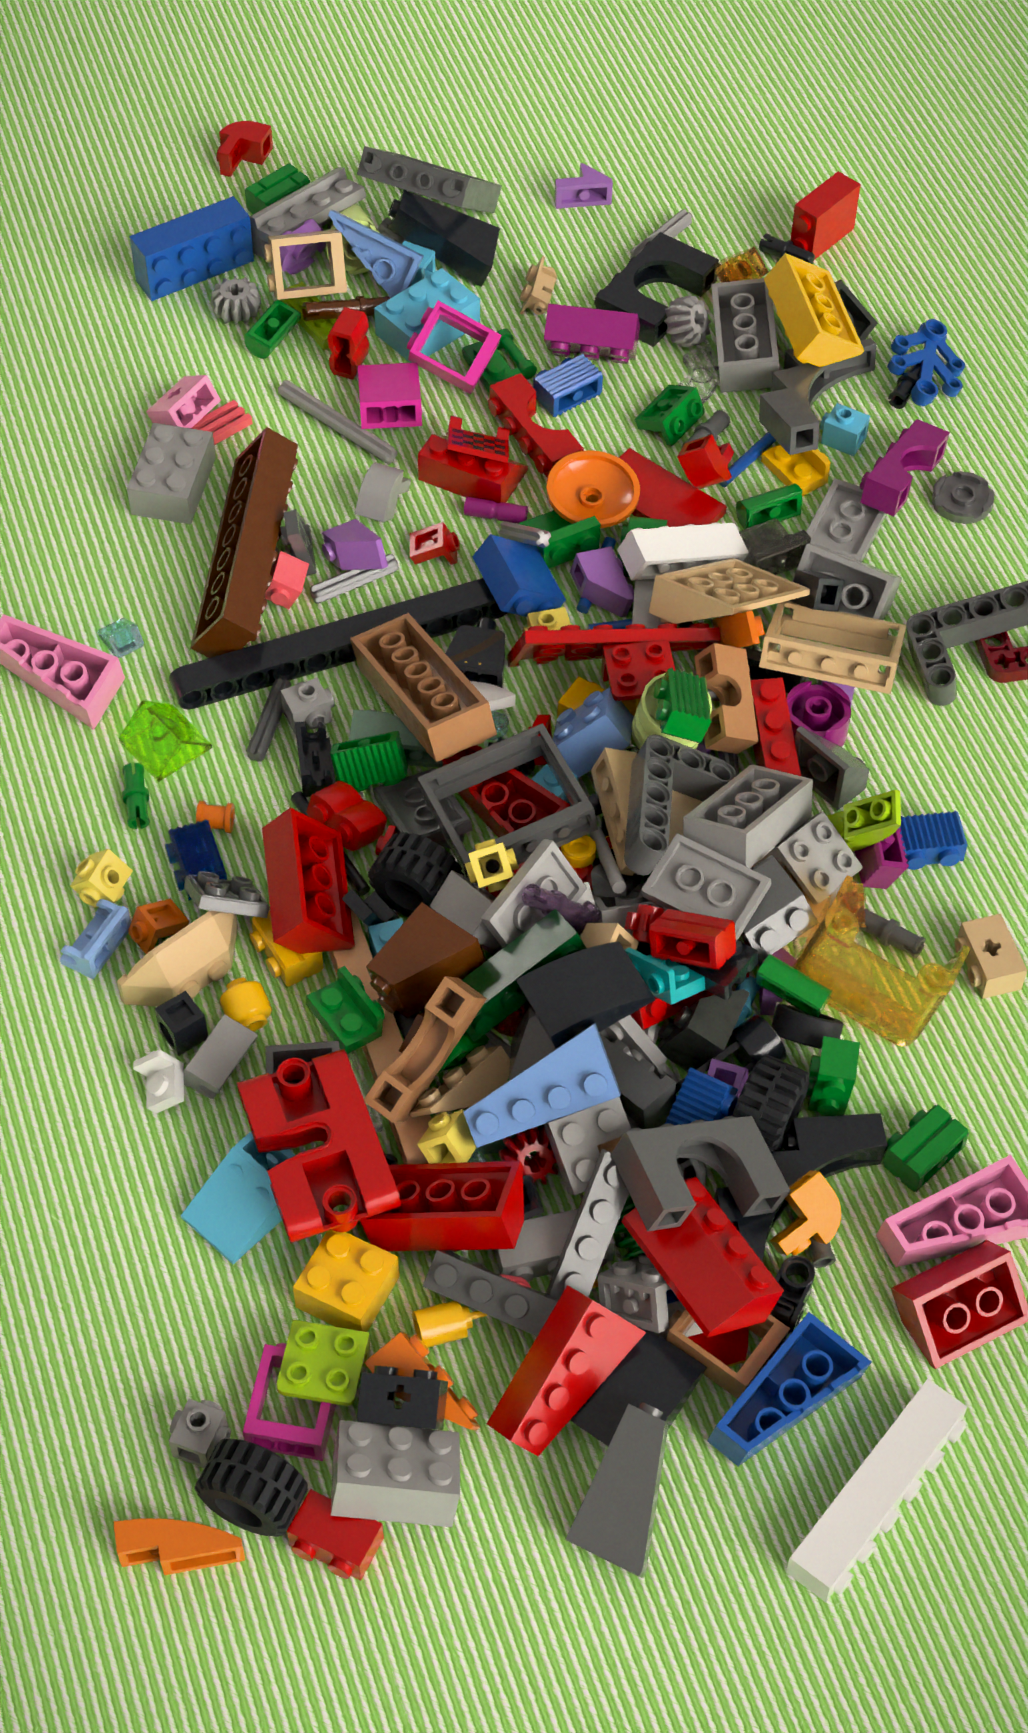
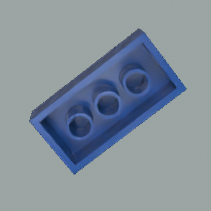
(192, 248)

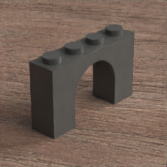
(727, 1145)

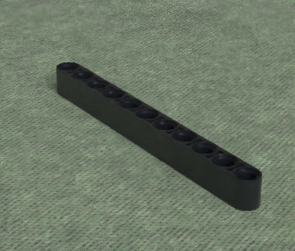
(324, 645)

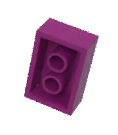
(592, 333)

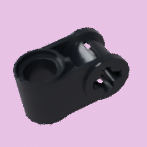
(794, 1297)

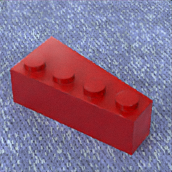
(562, 1370)

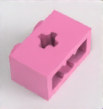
(185, 402)

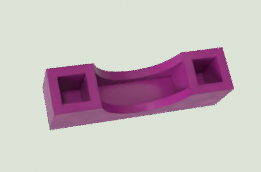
(889, 482)

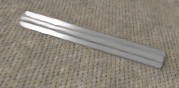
(337, 422)

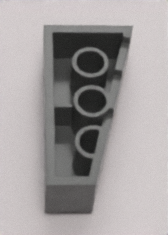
(643, 1094)

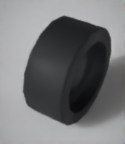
(802, 1028)

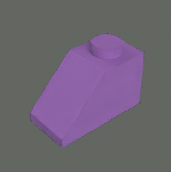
(353, 547)

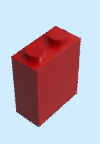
(825, 214)

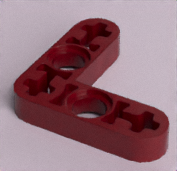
(1004, 655)

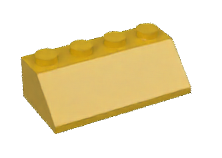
(812, 312)

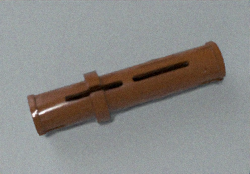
(332, 309)

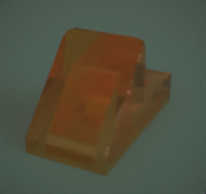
(741, 266)

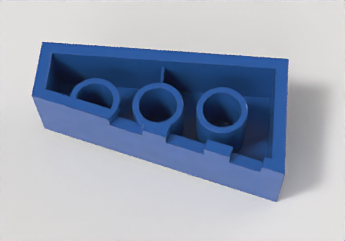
(793, 1384)

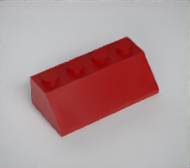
(306, 884)
(452, 1208)
(709, 1266)

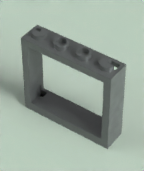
(429, 180)
(496, 759)

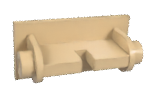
(538, 291)

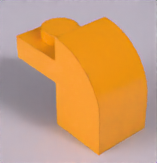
(817, 1212)

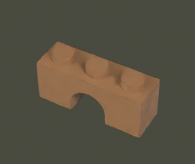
(728, 676)

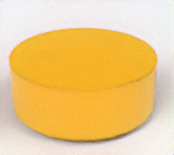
(580, 852)

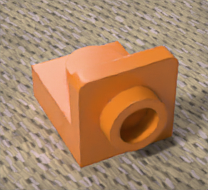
(155, 922)

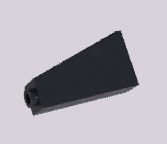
(455, 237)

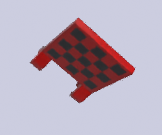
(478, 444)

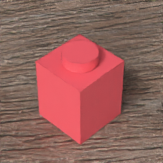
(287, 580)

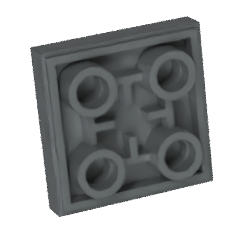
(226, 896)

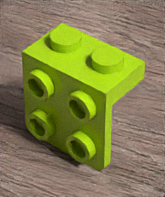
(323, 1363)

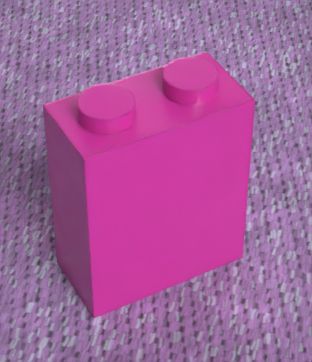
(389, 395)

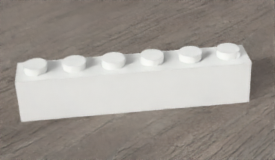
(876, 1491)

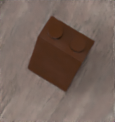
(419, 959)

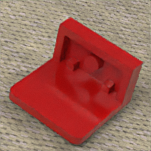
(633, 666)

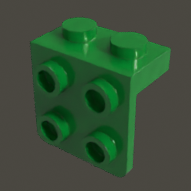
(565, 537)

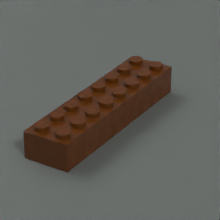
(245, 546)

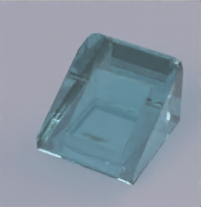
(121, 637)

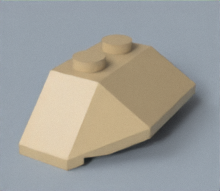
(183, 962)

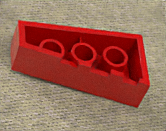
(508, 799)

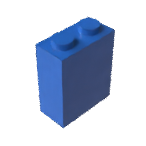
(517, 576)

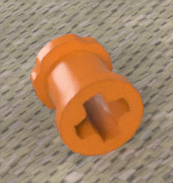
(218, 816)

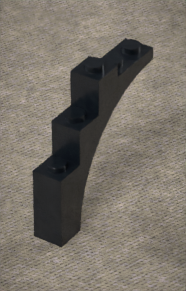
(814, 1144)

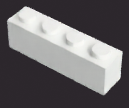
(678, 548)

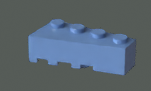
(553, 1087)

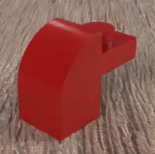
(245, 142)
(705, 461)

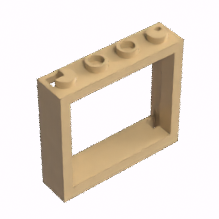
(829, 661)

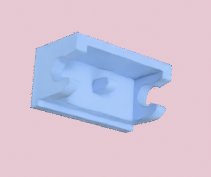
(98, 939)

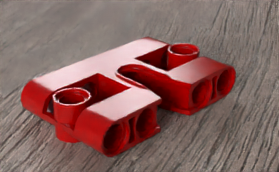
(343, 1170)

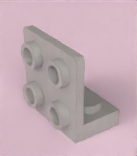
(816, 857)
(636, 1293)

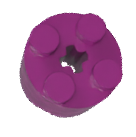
(820, 709)

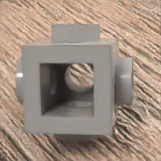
(307, 703)
(198, 1431)

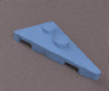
(388, 260)

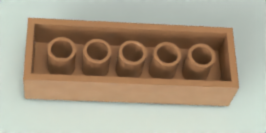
(423, 687)

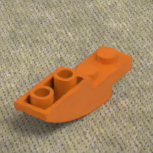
(739, 629)

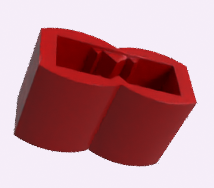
(348, 343)
(346, 812)

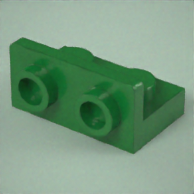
(672, 412)
(347, 1011)

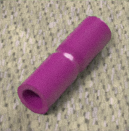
(490, 509)

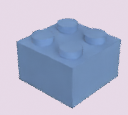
(590, 728)

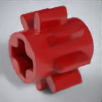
(641, 920)

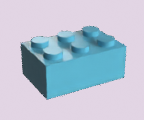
(402, 313)

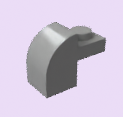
(380, 492)

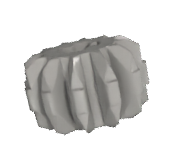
(235, 300)
(687, 321)

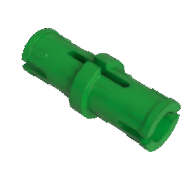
(135, 796)

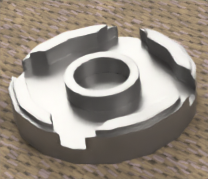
(963, 497)

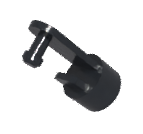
(749, 1044)

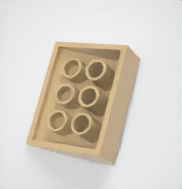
(718, 591)

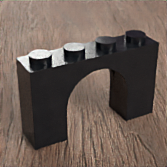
(660, 261)

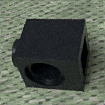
(181, 1023)

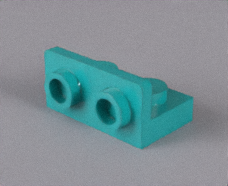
(667, 978)

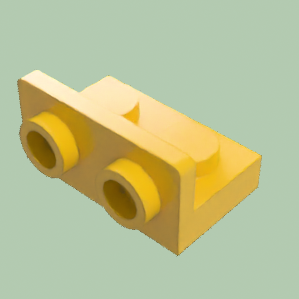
(805, 469)

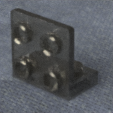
(772, 546)

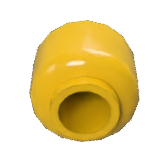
(246, 1003)

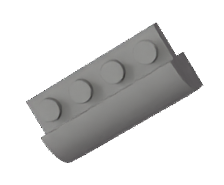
(311, 201)

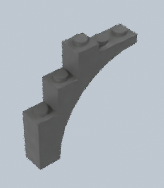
(787, 408)

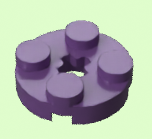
(299, 257)

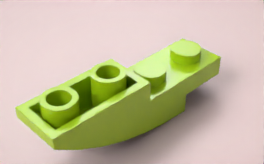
(868, 820)

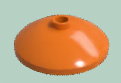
(593, 485)

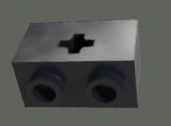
(379, 1392)

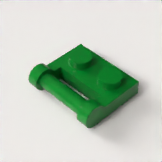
(497, 368)

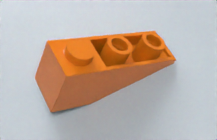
(410, 1354)

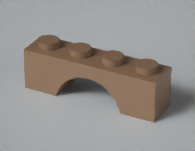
(443, 1025)

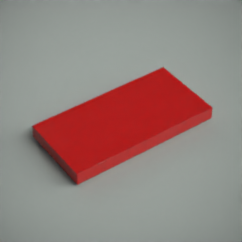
(670, 497)

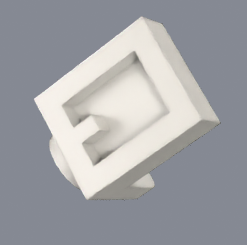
(163, 1080)

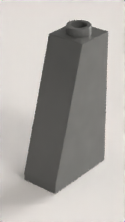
(623, 1496)

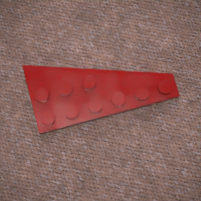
(579, 645)

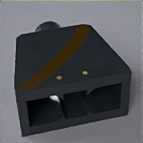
(479, 652)

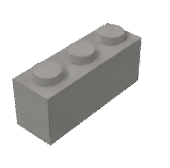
(540, 1247)

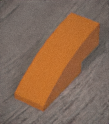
(176, 1543)

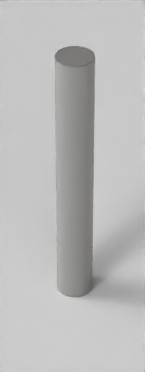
(608, 861)

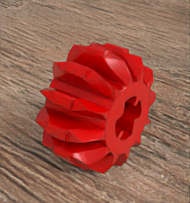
(528, 1142)

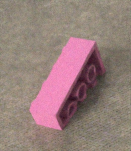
(61, 669)
(973, 1210)

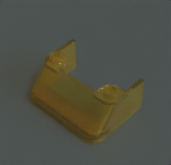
(868, 985)

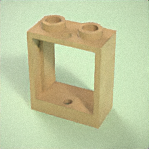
(336, 263)

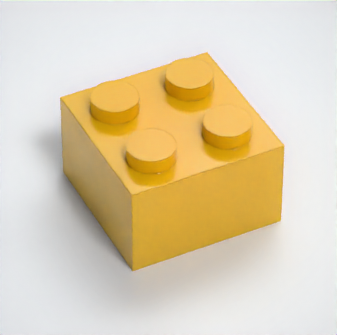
(346, 1281)

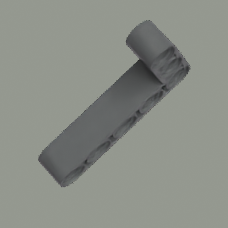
(957, 625)
(655, 772)

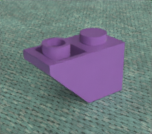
(602, 580)

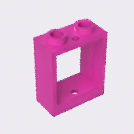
(468, 326)
(278, 1436)

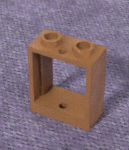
(772, 1334)

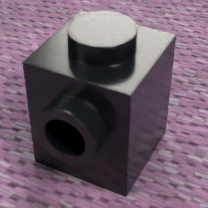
(824, 590)

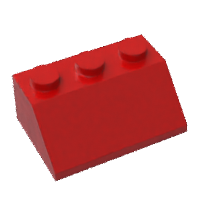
(467, 473)
(962, 1303)

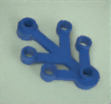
(933, 336)

